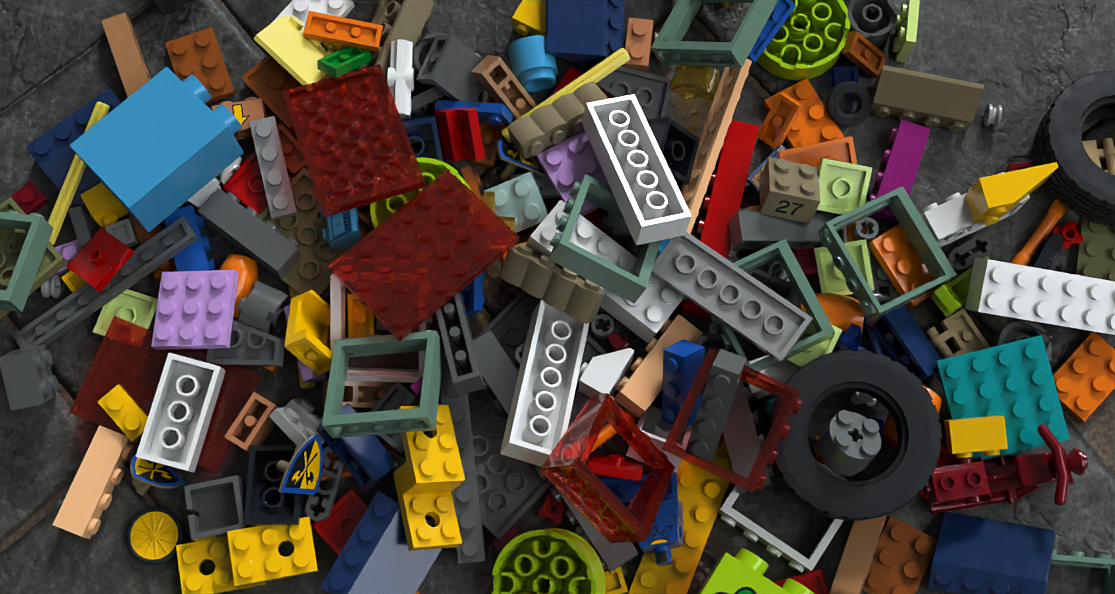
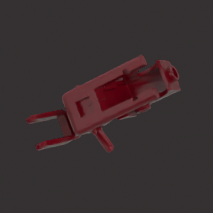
(1005, 477)

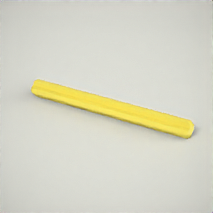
(595, 74)
(73, 179)

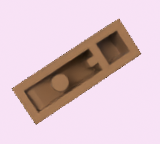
(503, 86)
(362, 393)

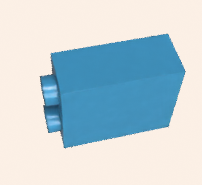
(160, 146)

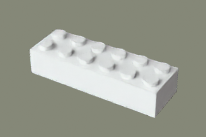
(636, 169)
(1042, 296)
(652, 306)
(544, 385)

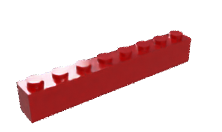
(726, 196)

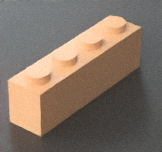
(647, 377)
(94, 483)

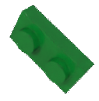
(343, 61)

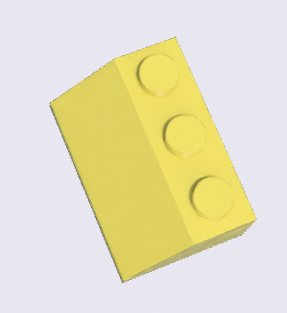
(295, 53)

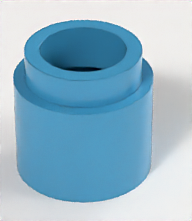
(532, 65)

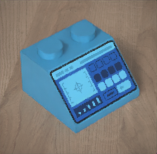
(342, 229)

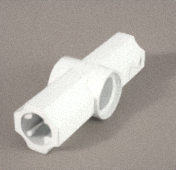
(401, 75)

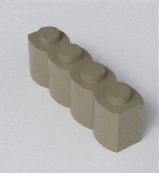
(554, 121)
(551, 283)

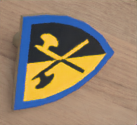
(513, 157)
(304, 469)
(149, 473)

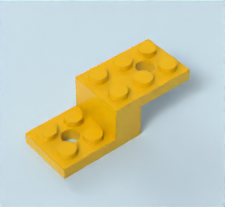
(426, 485)
(246, 558)

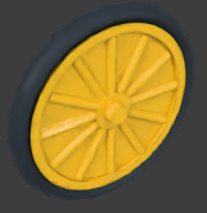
(154, 535)

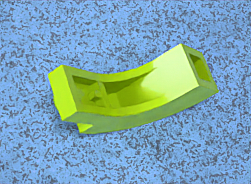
(954, 294)

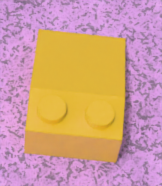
(999, 193)

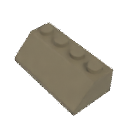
(400, 21)
(925, 98)

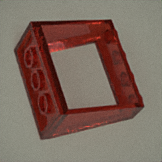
(768, 451)
(571, 475)

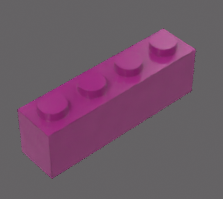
(900, 165)

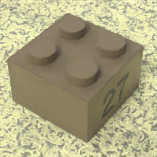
(789, 190)

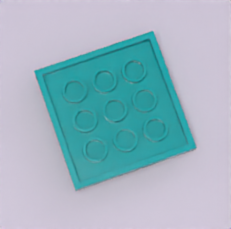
(1005, 382)

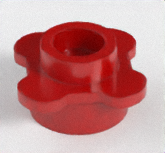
(1075, 237)
(546, 512)

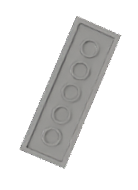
(731, 295)

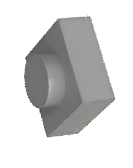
(123, 232)

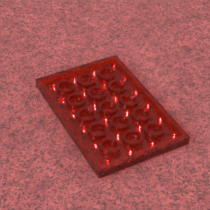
(353, 140)
(424, 254)
(131, 362)

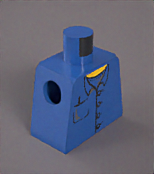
(665, 532)

